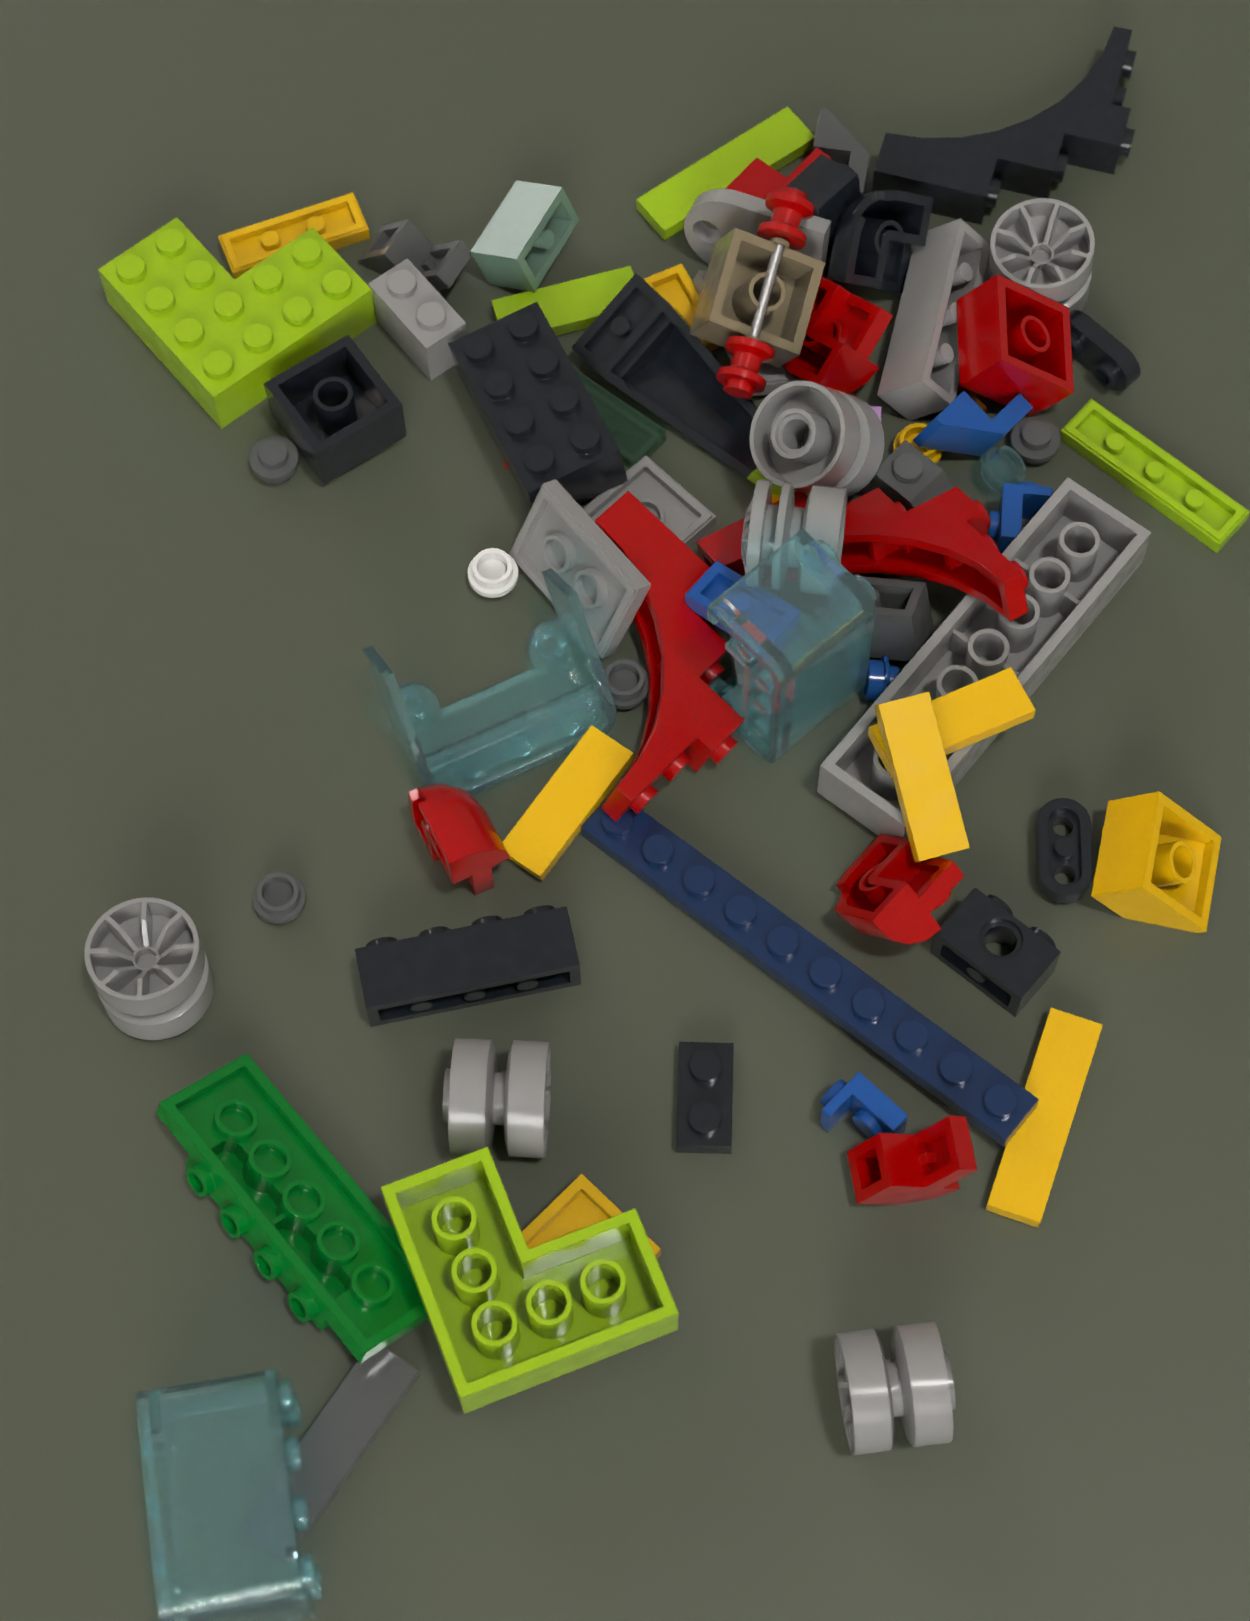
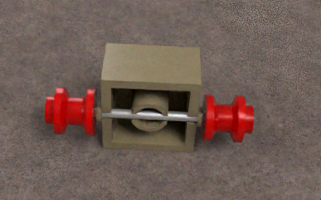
(760, 294)

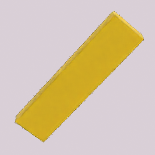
(1037, 1147)

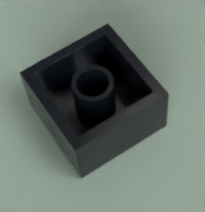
(336, 409)

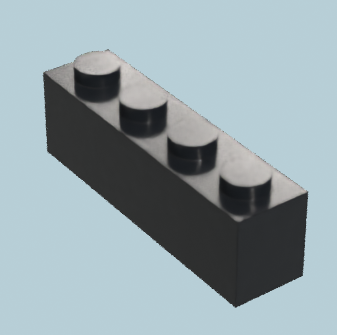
(468, 965)

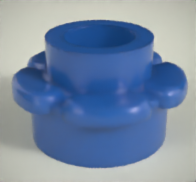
(879, 677)

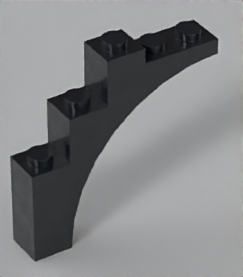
(1024, 158)

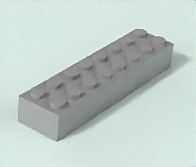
(1075, 563)

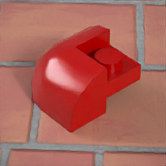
(839, 339)
(458, 834)
(892, 894)

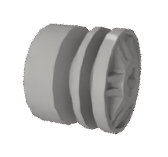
(772, 525)

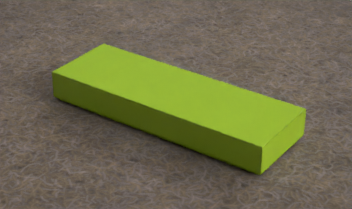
(569, 304)

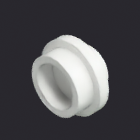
(492, 573)

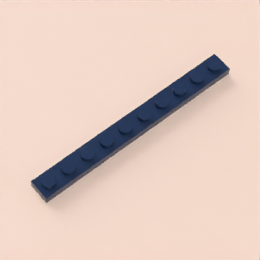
(814, 972)

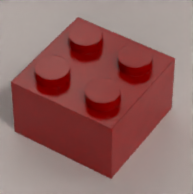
(1014, 344)

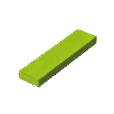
(773, 141)
(1154, 475)

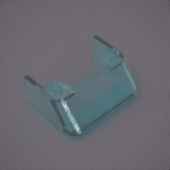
(513, 721)

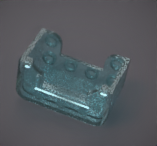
(801, 639)
(226, 1500)

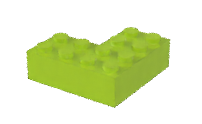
(237, 333)
(513, 1311)

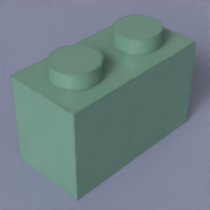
(525, 235)

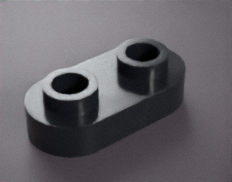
(1102, 353)
(1063, 853)

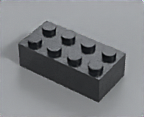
(537, 407)

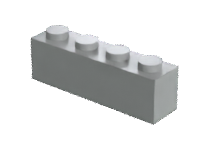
(923, 348)

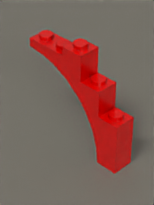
(934, 541)
(682, 655)

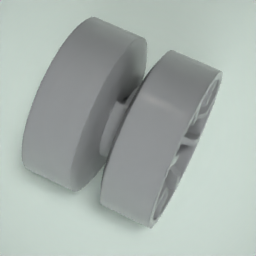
(1045, 250)
(816, 438)
(149, 968)
(481, 1097)
(912, 1386)

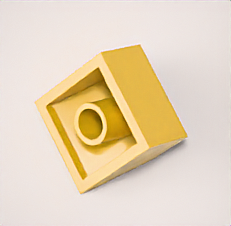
(1156, 863)

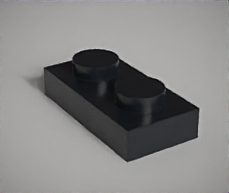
(705, 1098)

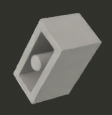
(417, 317)

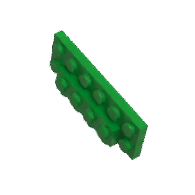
(294, 1207)

